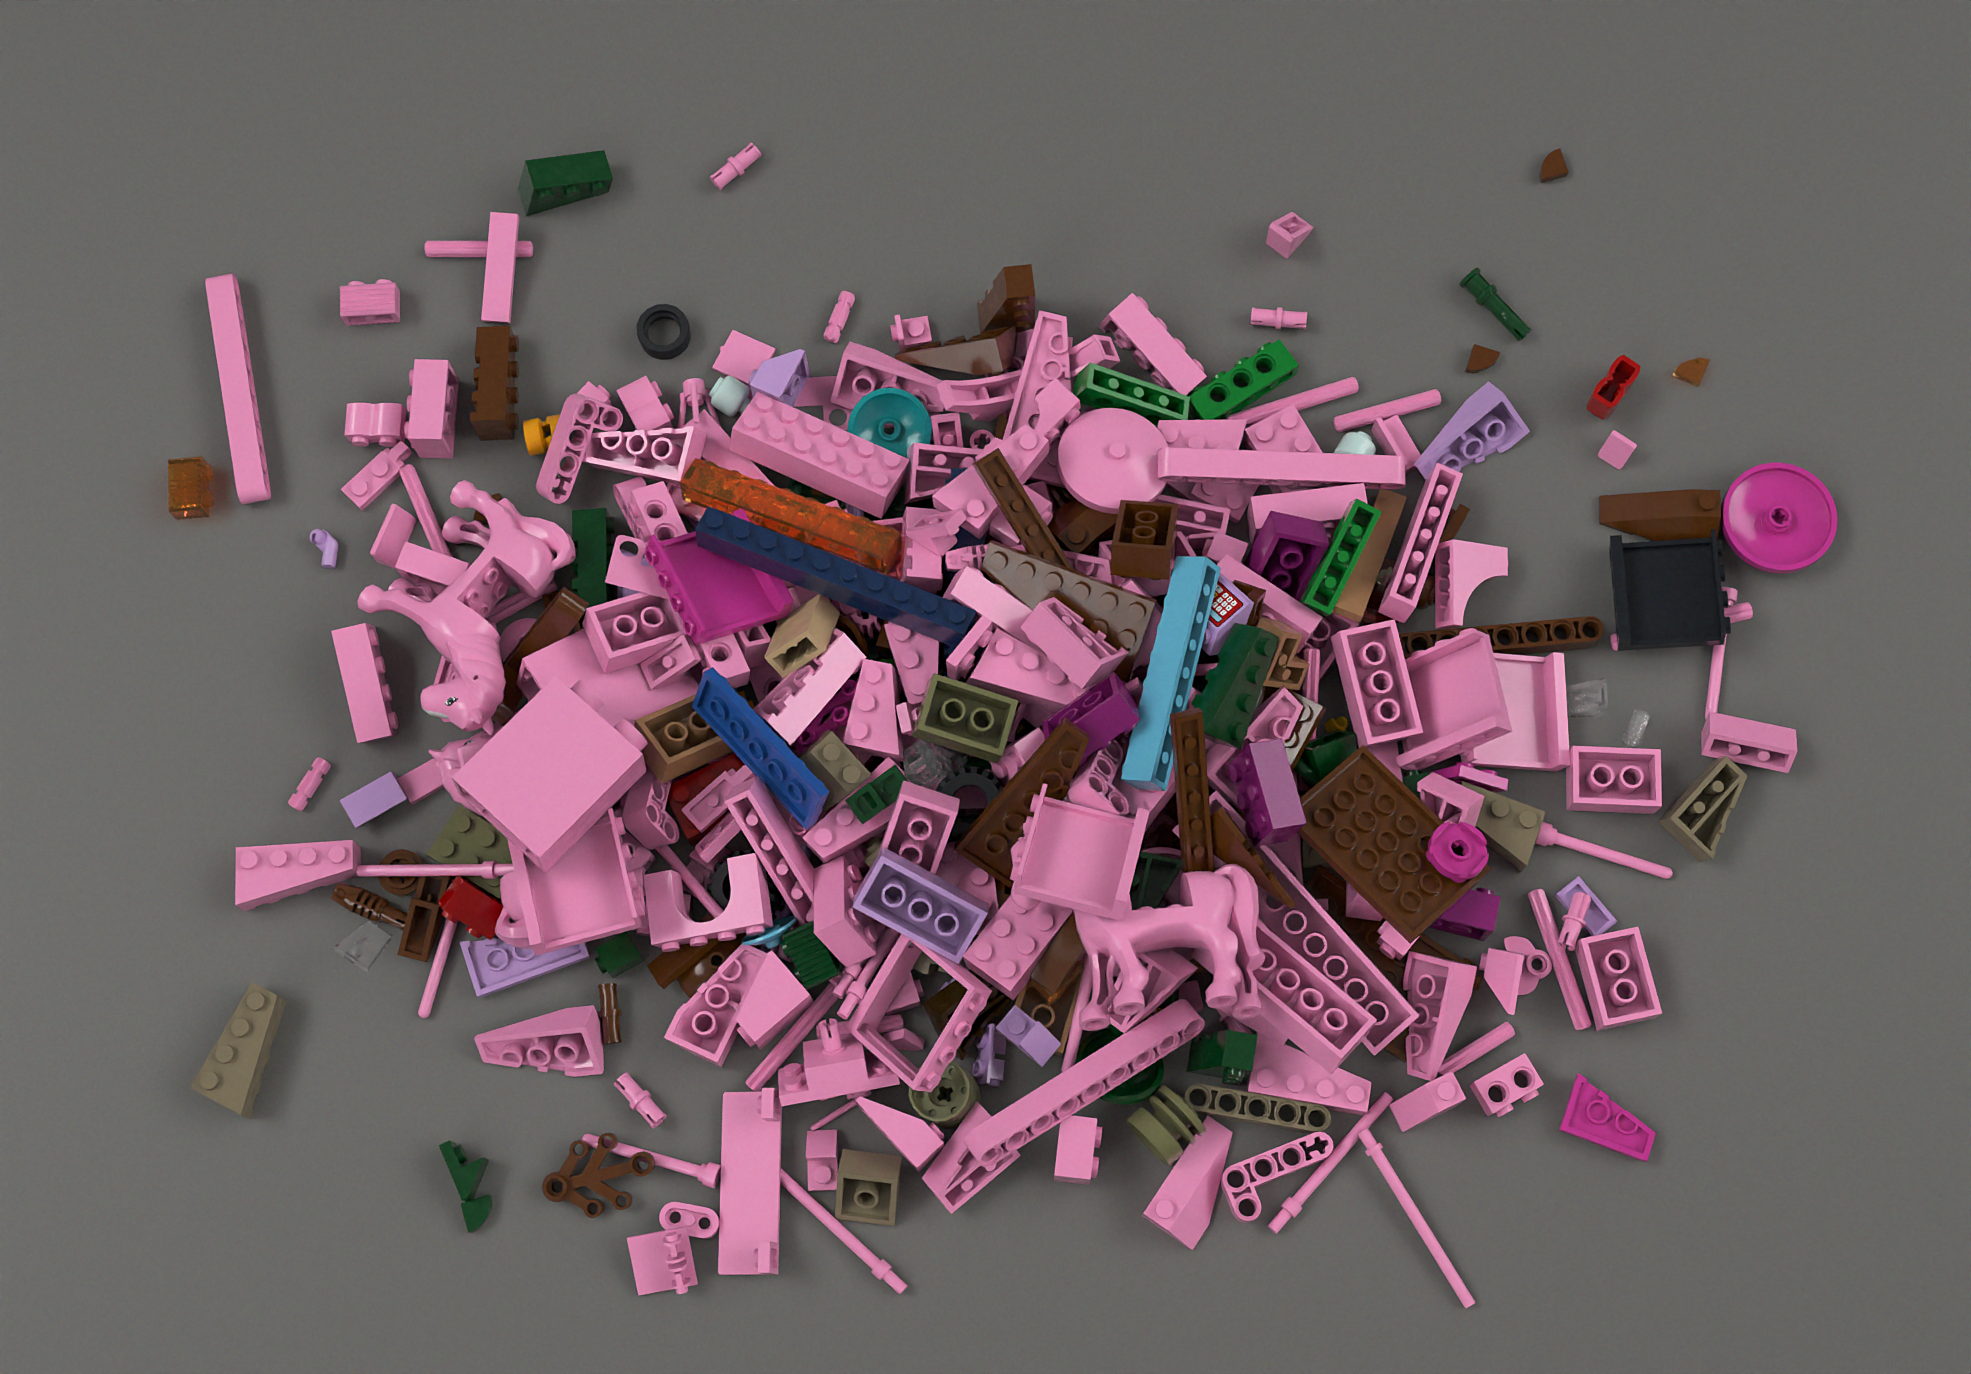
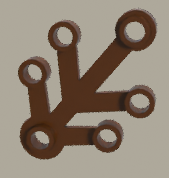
(593, 1176)

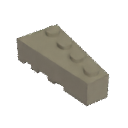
(240, 1054)

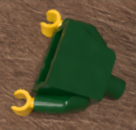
(1326, 752)

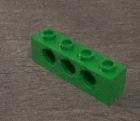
(1273, 356)
(1111, 389)
(1340, 557)

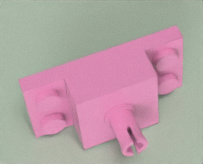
(832, 1069)

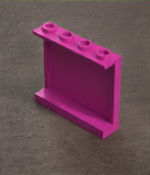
(713, 591)

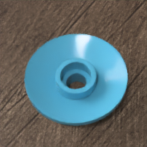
(773, 935)

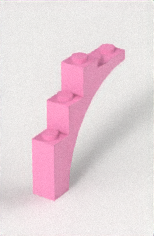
(994, 395)

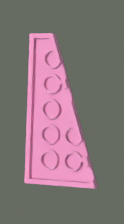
(1044, 361)

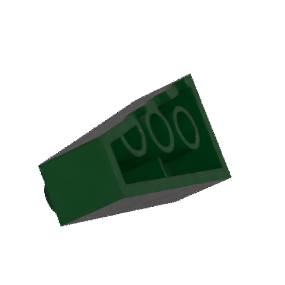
(594, 550)
(1235, 684)

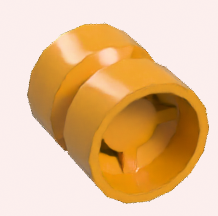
(535, 433)

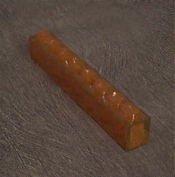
(793, 515)

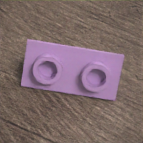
(987, 1068)

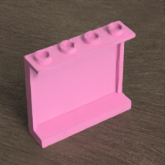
(1455, 699)
(1537, 714)
(1078, 856)
(583, 893)

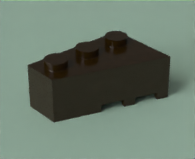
(944, 1003)

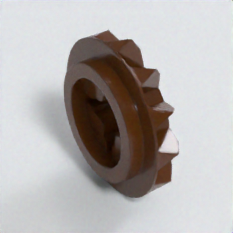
(394, 884)

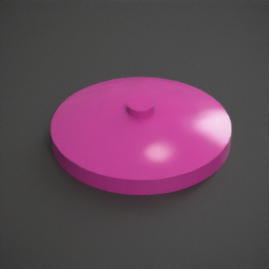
(1778, 517)

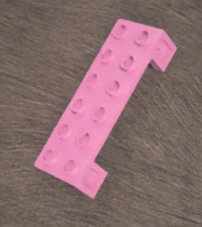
(750, 1183)

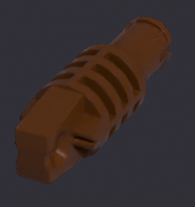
(368, 905)

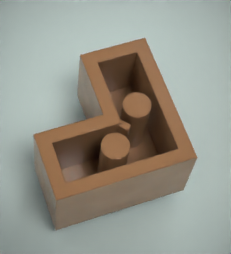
(1285, 667)

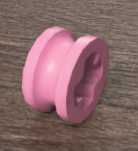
(979, 434)

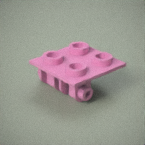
(662, 1261)

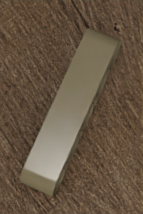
(1271, 1107)

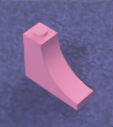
(1458, 571)

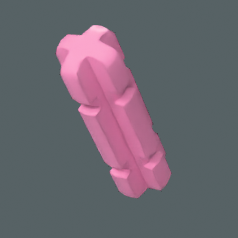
(839, 317)
(309, 784)

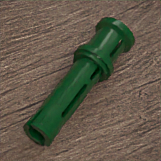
(1486, 295)

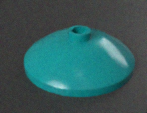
(892, 407)

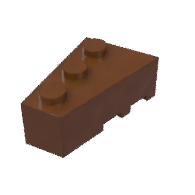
(1009, 300)

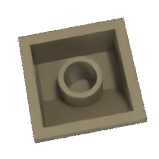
(834, 766)
(868, 1187)

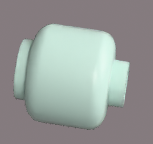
(730, 396)
(1356, 444)

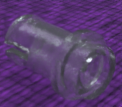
(1634, 734)

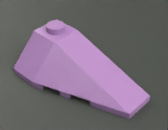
(1476, 430)

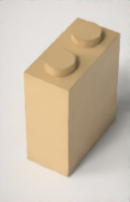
(802, 635)

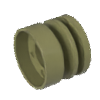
(933, 1104)
(1166, 1125)

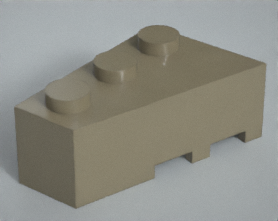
(1704, 807)
(1508, 826)

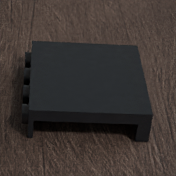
(1668, 593)

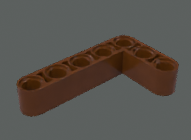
(549, 628)

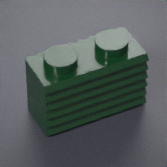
(811, 957)

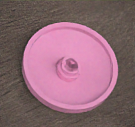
(1110, 459)

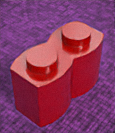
(1613, 387)

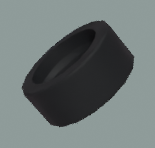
(658, 312)

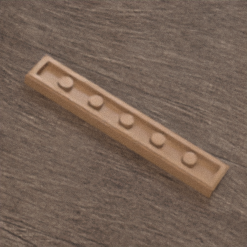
(1364, 575)

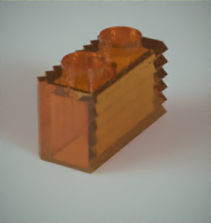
(189, 487)

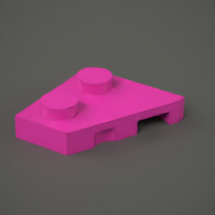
(1482, 778)

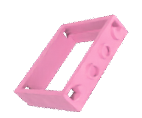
(881, 995)

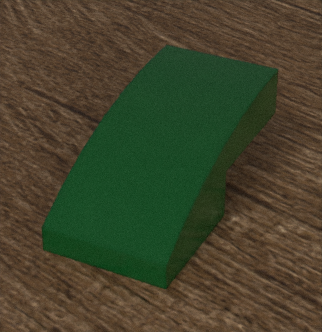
(876, 794)

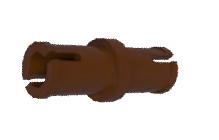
(609, 1013)

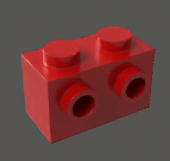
(472, 907)

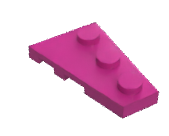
(1601, 1121)

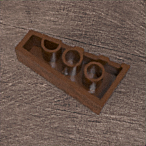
(495, 383)

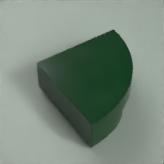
(476, 1212)

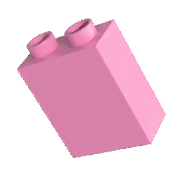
(623, 691)
(552, 771)

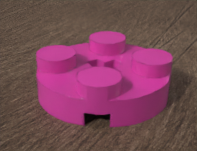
(1447, 862)

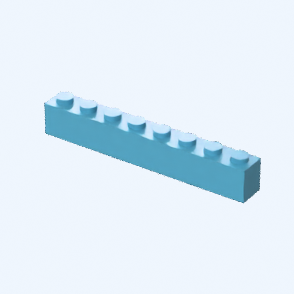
(1170, 671)

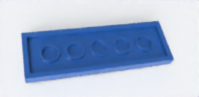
(760, 748)

